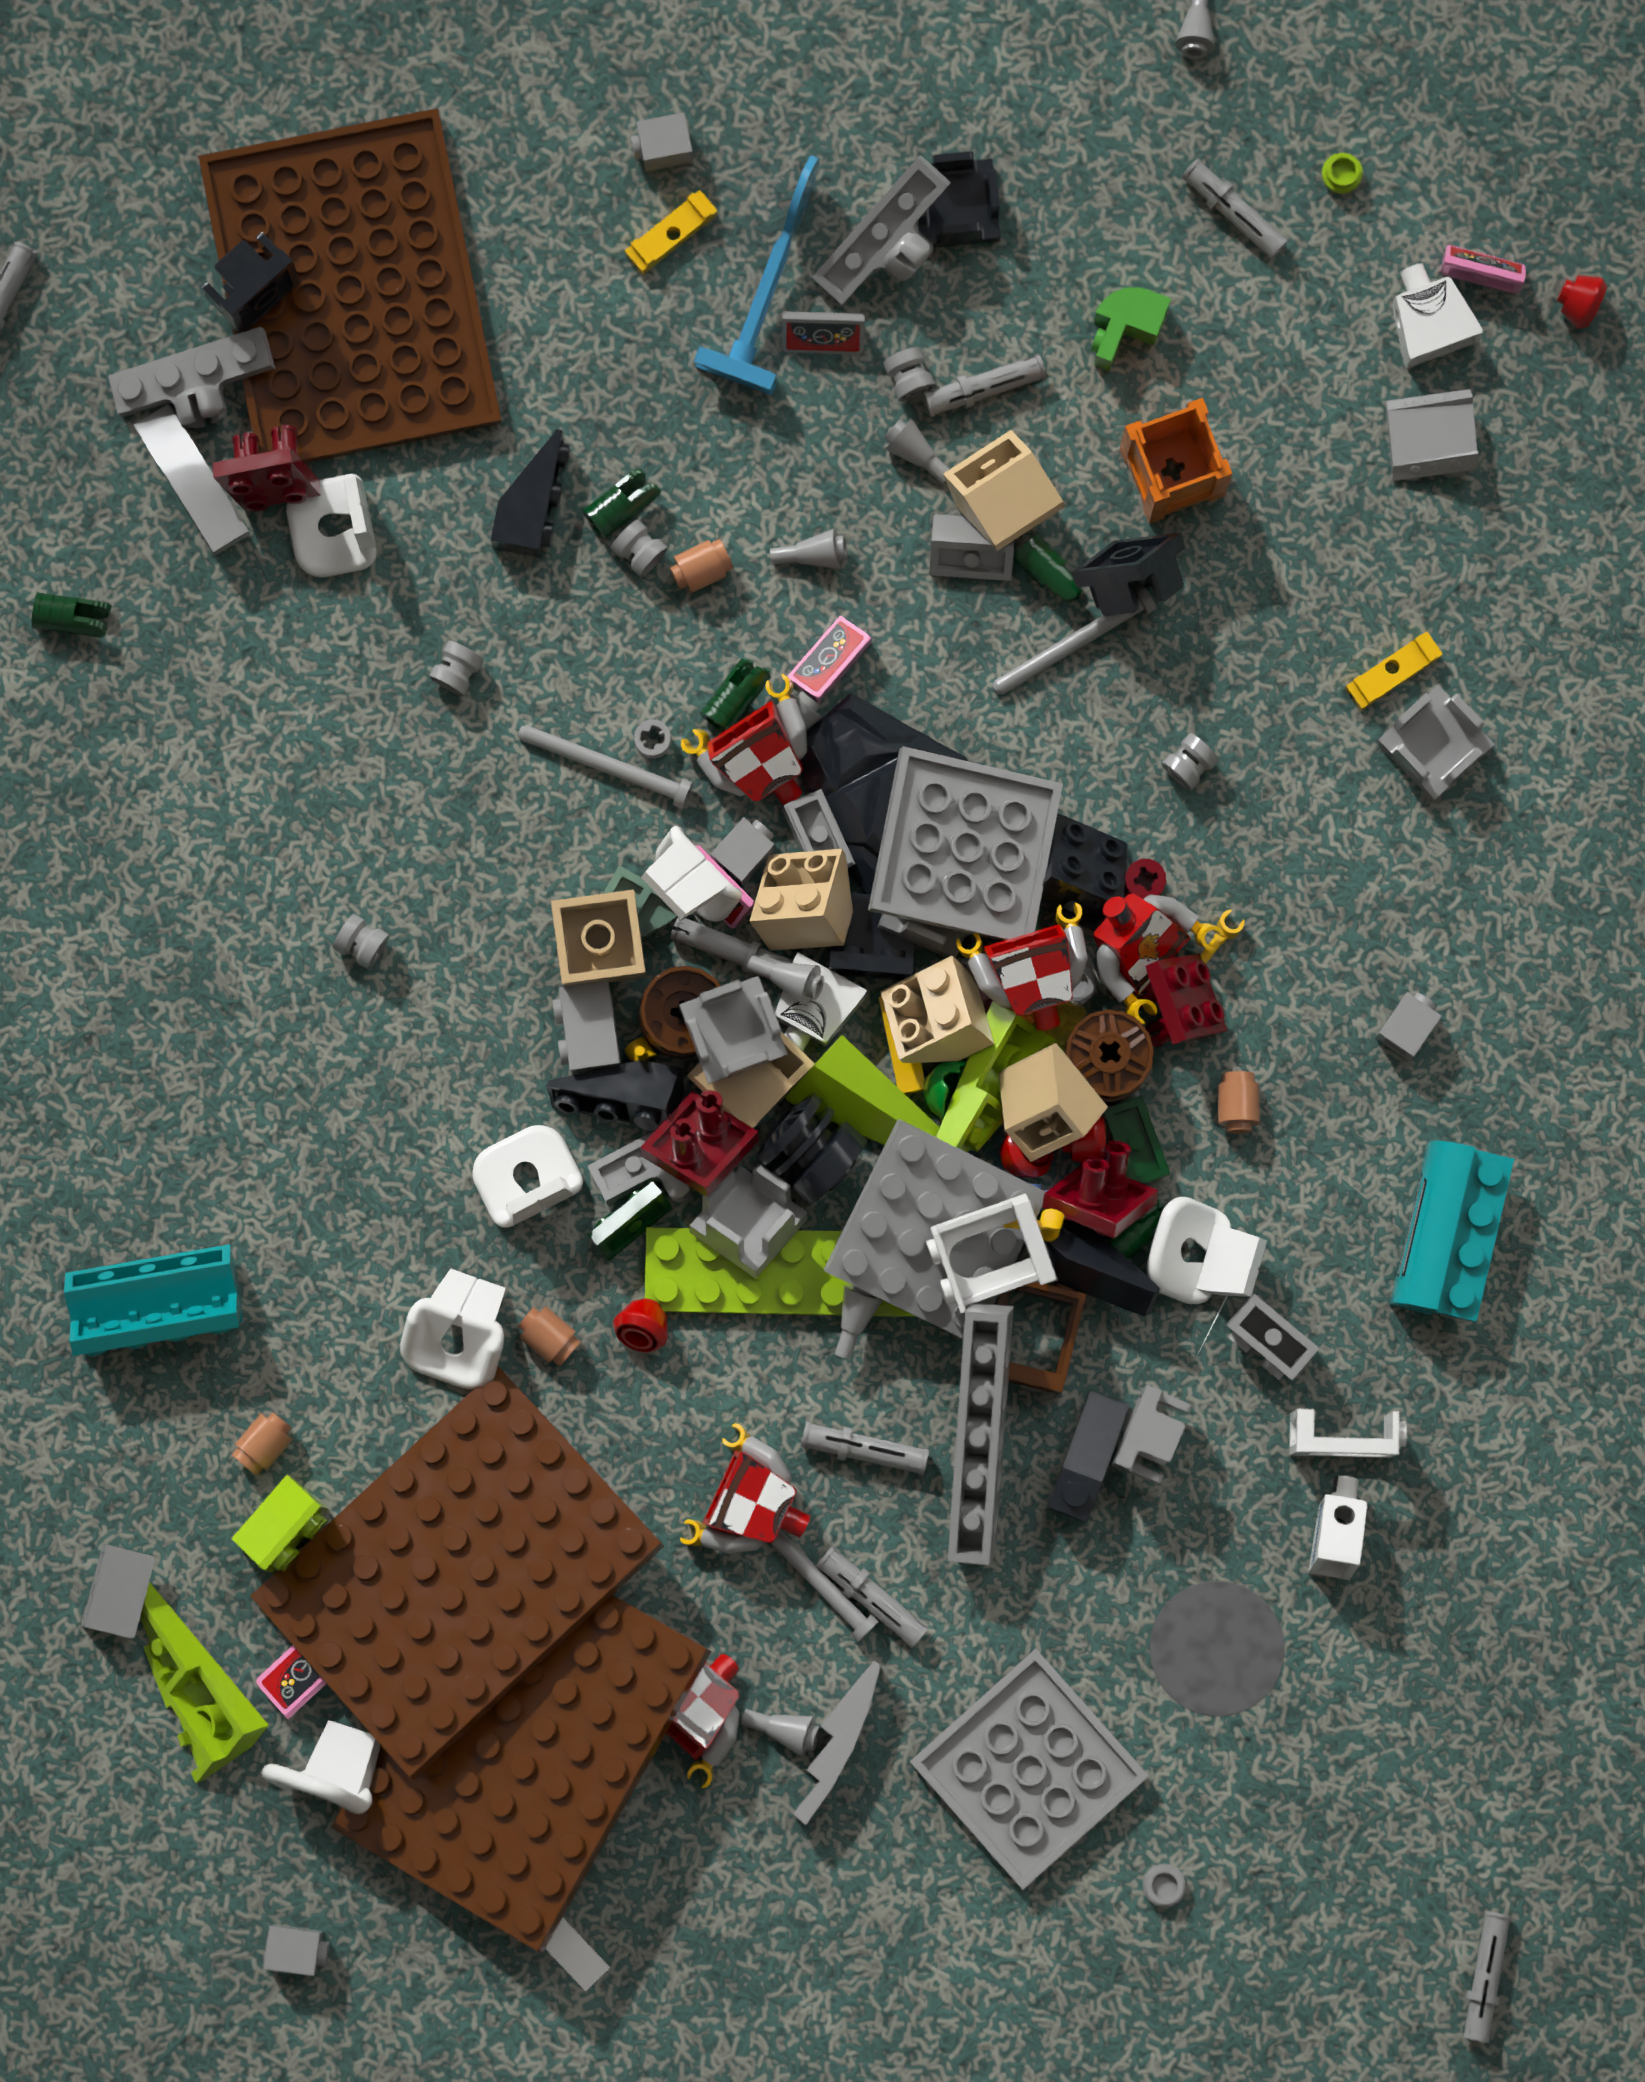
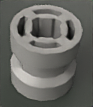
(909, 374)
(639, 548)
(456, 668)
(1190, 762)
(361, 941)

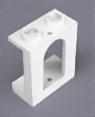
(974, 1289)
(1305, 1444)

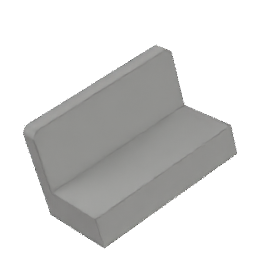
(965, 553)
(118, 1591)

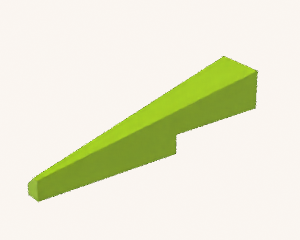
(859, 1094)
(977, 1101)
(210, 1707)

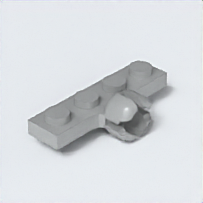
(886, 235)
(193, 378)
(628, 1171)

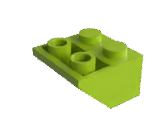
(280, 1525)

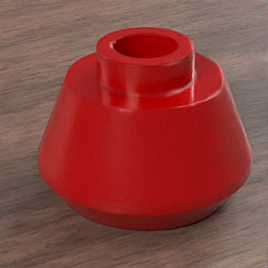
(1582, 299)
(1088, 1146)
(1018, 1164)
(642, 1326)

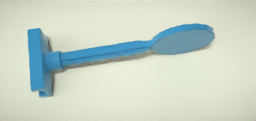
(738, 364)

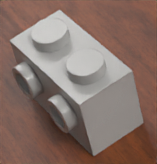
(588, 1027)
(1272, 1336)

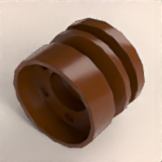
(663, 996)
(1105, 1029)

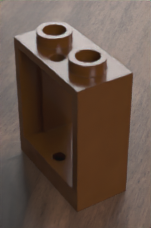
(1039, 1378)

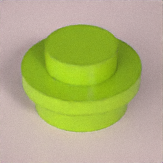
(1342, 173)

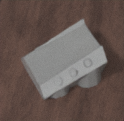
(1432, 435)

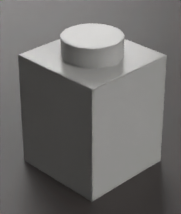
(662, 142)
(744, 850)
(1409, 1025)
(295, 1950)

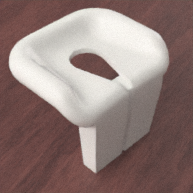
(338, 554)
(690, 881)
(555, 1167)
(1229, 1261)
(464, 1303)
(337, 1769)

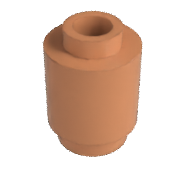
(701, 565)
(1238, 1102)
(548, 1335)
(262, 1442)

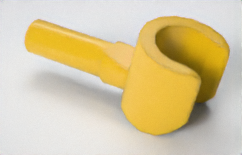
(1218, 940)
(640, 1050)
(1049, 1224)

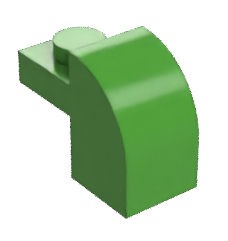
(1130, 313)

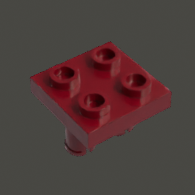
(267, 477)
(1185, 1000)
(700, 1142)
(1102, 1194)

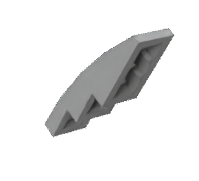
(192, 479)
(845, 1726)

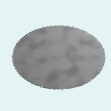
(1217, 1648)

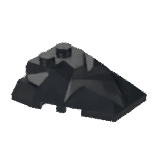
(854, 763)

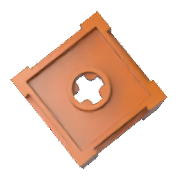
(1185, 441)

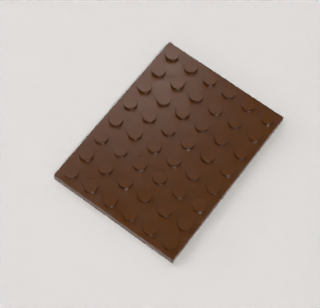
(387, 314)
(456, 1573)
(539, 1779)

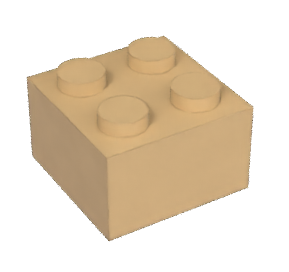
(598, 938)

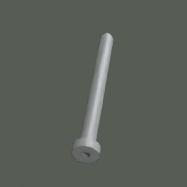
(1070, 644)
(609, 765)
(825, 1587)

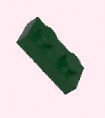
(1132, 1125)
(630, 1221)

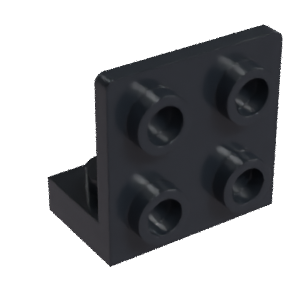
(1084, 870)
(870, 950)

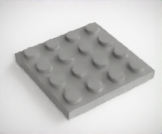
(965, 846)
(910, 1190)
(1029, 1769)

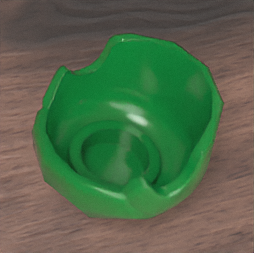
(941, 1085)

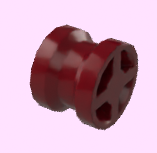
(1144, 884)

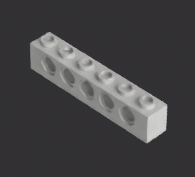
(980, 1433)

